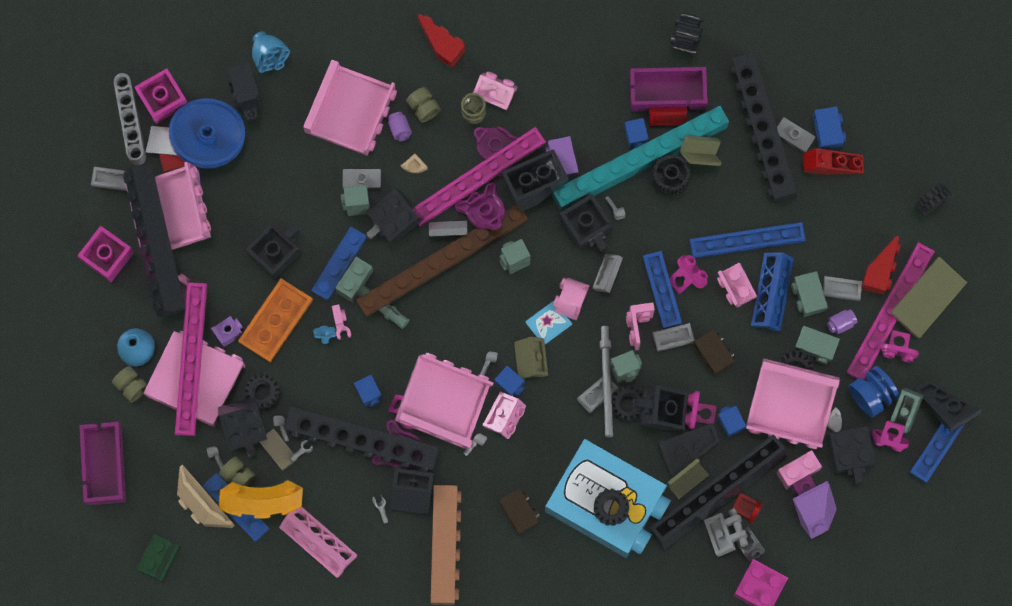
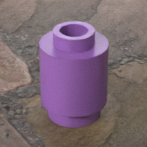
(399, 126)
(841, 321)

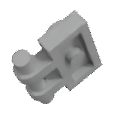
(720, 535)

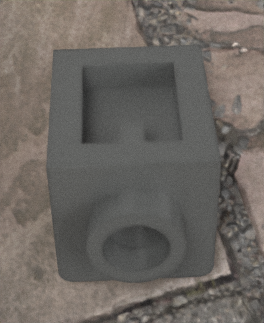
(754, 548)

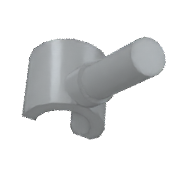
(618, 213)
(490, 357)
(280, 421)
(478, 439)
(301, 451)
(214, 452)
(380, 506)

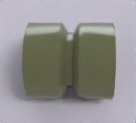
(421, 102)
(473, 108)
(131, 385)
(235, 472)

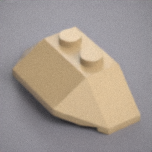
(199, 502)

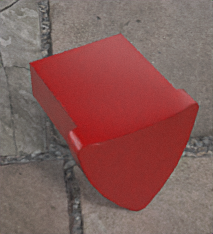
(747, 507)

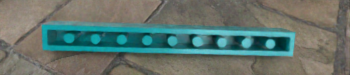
(638, 159)

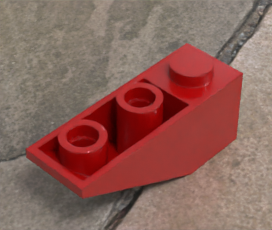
(444, 45)
(832, 162)
(878, 272)

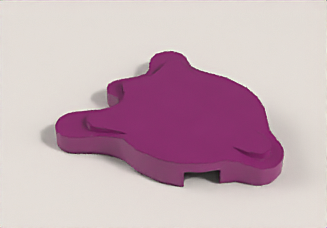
(492, 140)
(483, 210)
(394, 429)

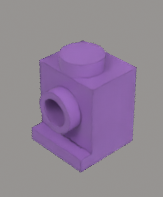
(227, 337)

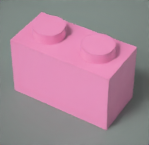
(798, 469)

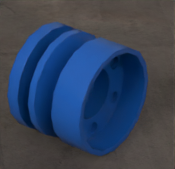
(872, 393)

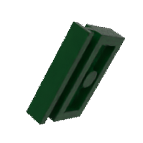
(158, 557)

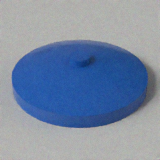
(206, 133)

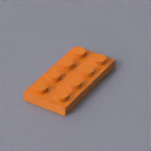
(275, 320)

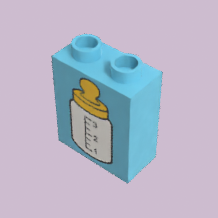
(593, 472)

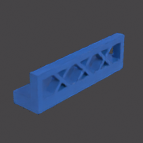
(776, 290)

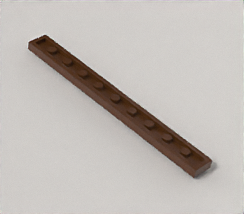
(437, 263)

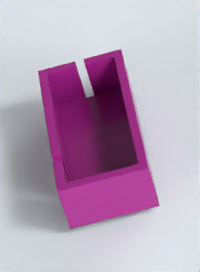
(668, 88)
(102, 463)

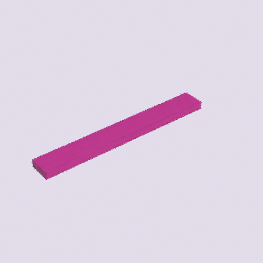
(480, 175)
(885, 321)
(191, 359)

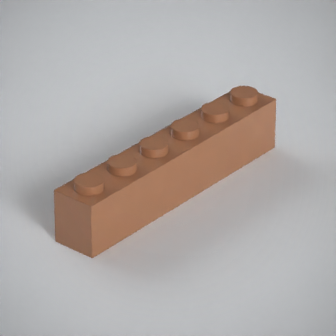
(444, 545)

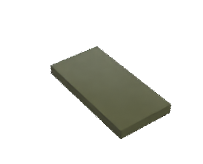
(928, 297)

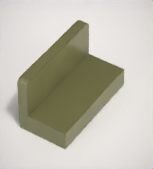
(701, 150)
(531, 357)
(687, 479)

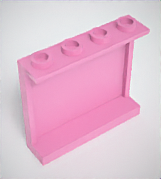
(349, 109)
(183, 206)
(216, 378)
(443, 400)
(792, 403)

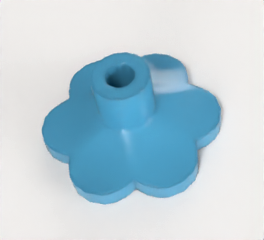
(324, 333)

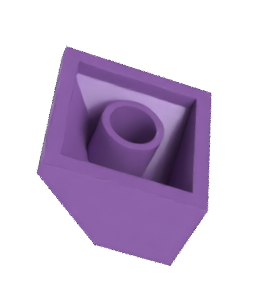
(816, 509)

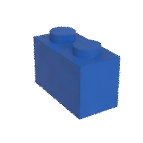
(828, 128)

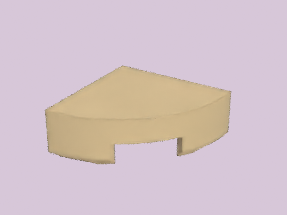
(414, 165)

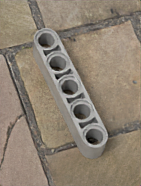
(129, 110)

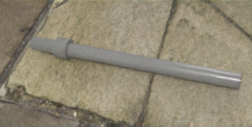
(605, 346)

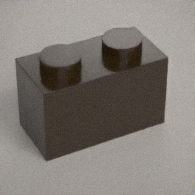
(714, 353)
(519, 511)

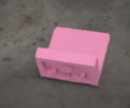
(642, 313)

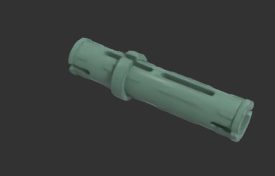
(390, 312)

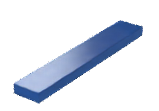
(747, 240)

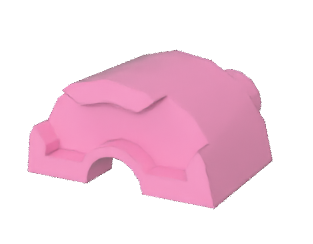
(571, 298)

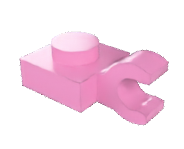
(340, 316)

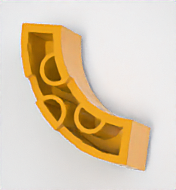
(260, 501)

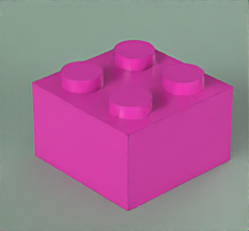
(161, 96)
(105, 254)
(760, 585)

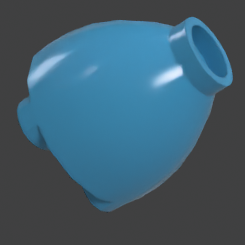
(268, 52)
(139, 353)

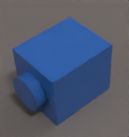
(636, 133)
(510, 382)
(368, 391)
(731, 420)

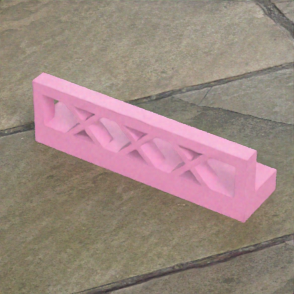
(315, 543)

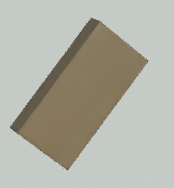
(278, 450)

